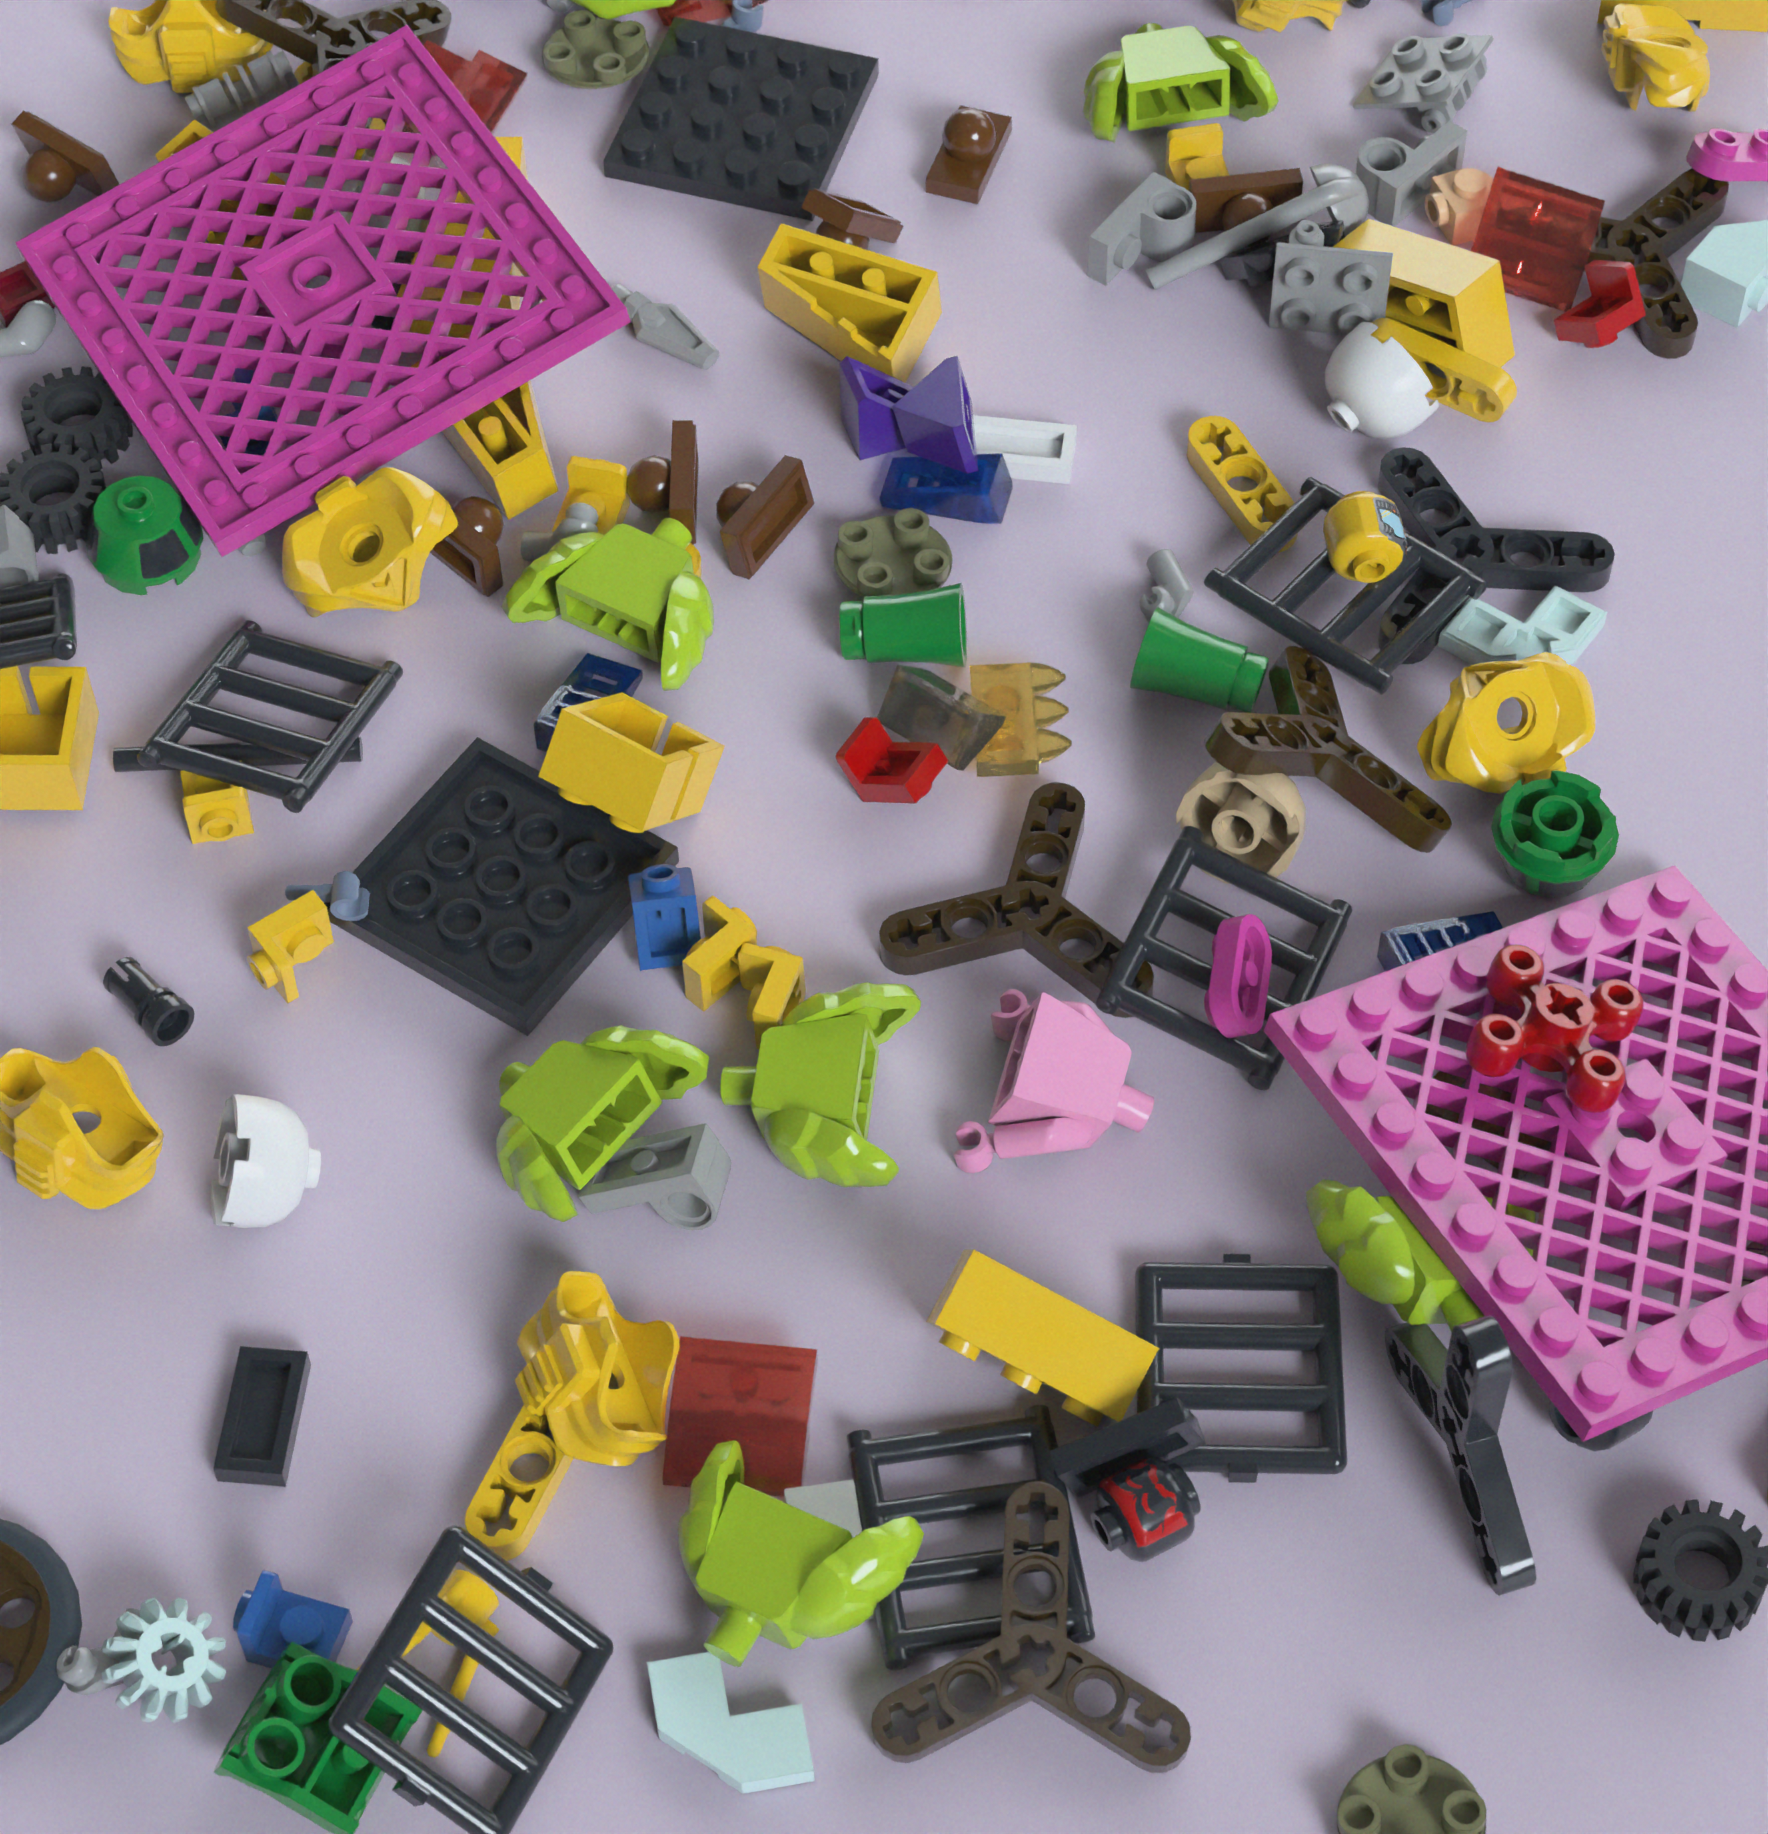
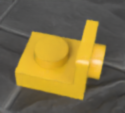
(1194, 154)
(599, 485)
(215, 809)
(287, 938)
(712, 962)
(774, 982)

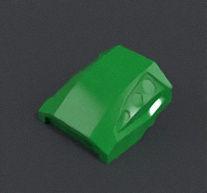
(291, 1753)

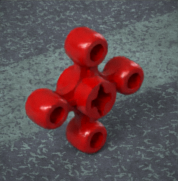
(1554, 1028)

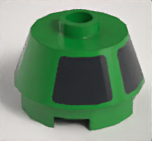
(143, 535)
(1554, 834)

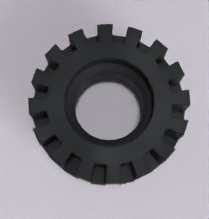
(72, 397)
(51, 474)
(1693, 1606)

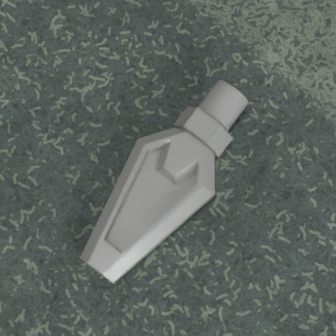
(667, 329)

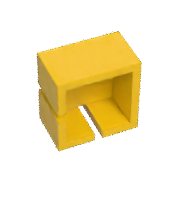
(47, 753)
(608, 760)

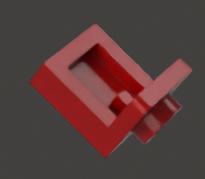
(1610, 308)
(888, 769)

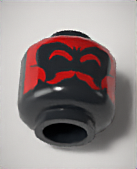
(1145, 1509)

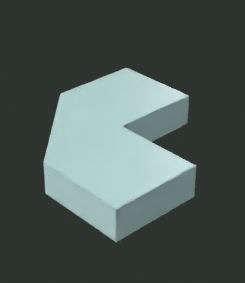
(1557, 625)
(745, 1749)

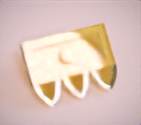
(1022, 739)

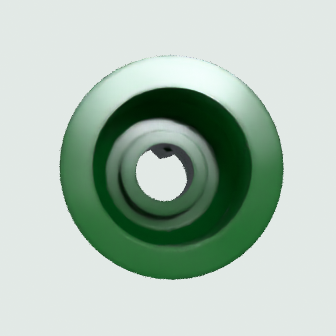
(906, 627)
(1197, 665)

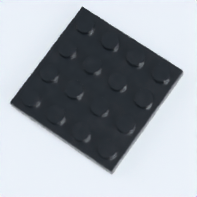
(741, 117)
(501, 886)

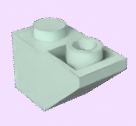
(1729, 271)

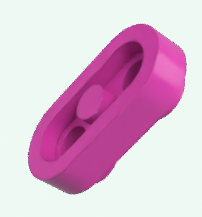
(1730, 155)
(1239, 976)

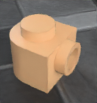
(1458, 203)

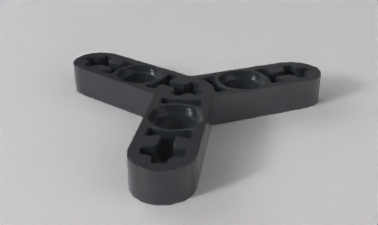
(1489, 546)
(1464, 1401)

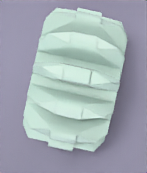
(184, 1639)

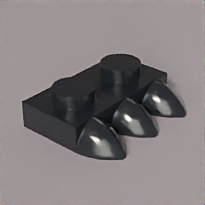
(1258, 262)

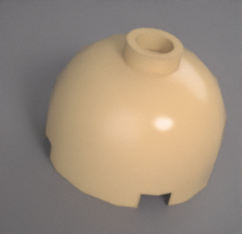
(1246, 816)

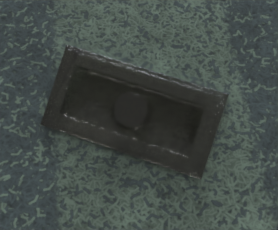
(935, 711)

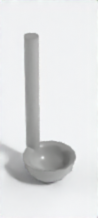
(1336, 190)

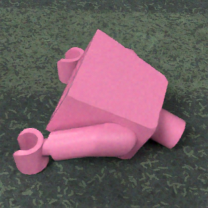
(1056, 1084)

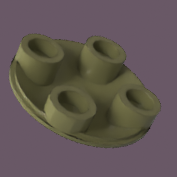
(595, 51)
(892, 555)
(1410, 1796)

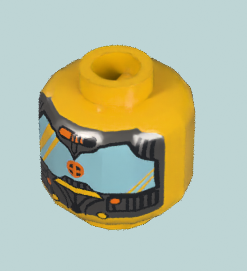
(1364, 537)

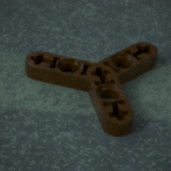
(334, 37)
(1641, 236)
(1313, 741)
(1024, 888)
(1065, 1668)

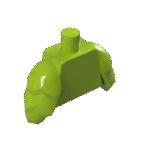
(1173, 80)
(626, 590)
(819, 1083)
(583, 1105)
(1388, 1256)
(779, 1567)

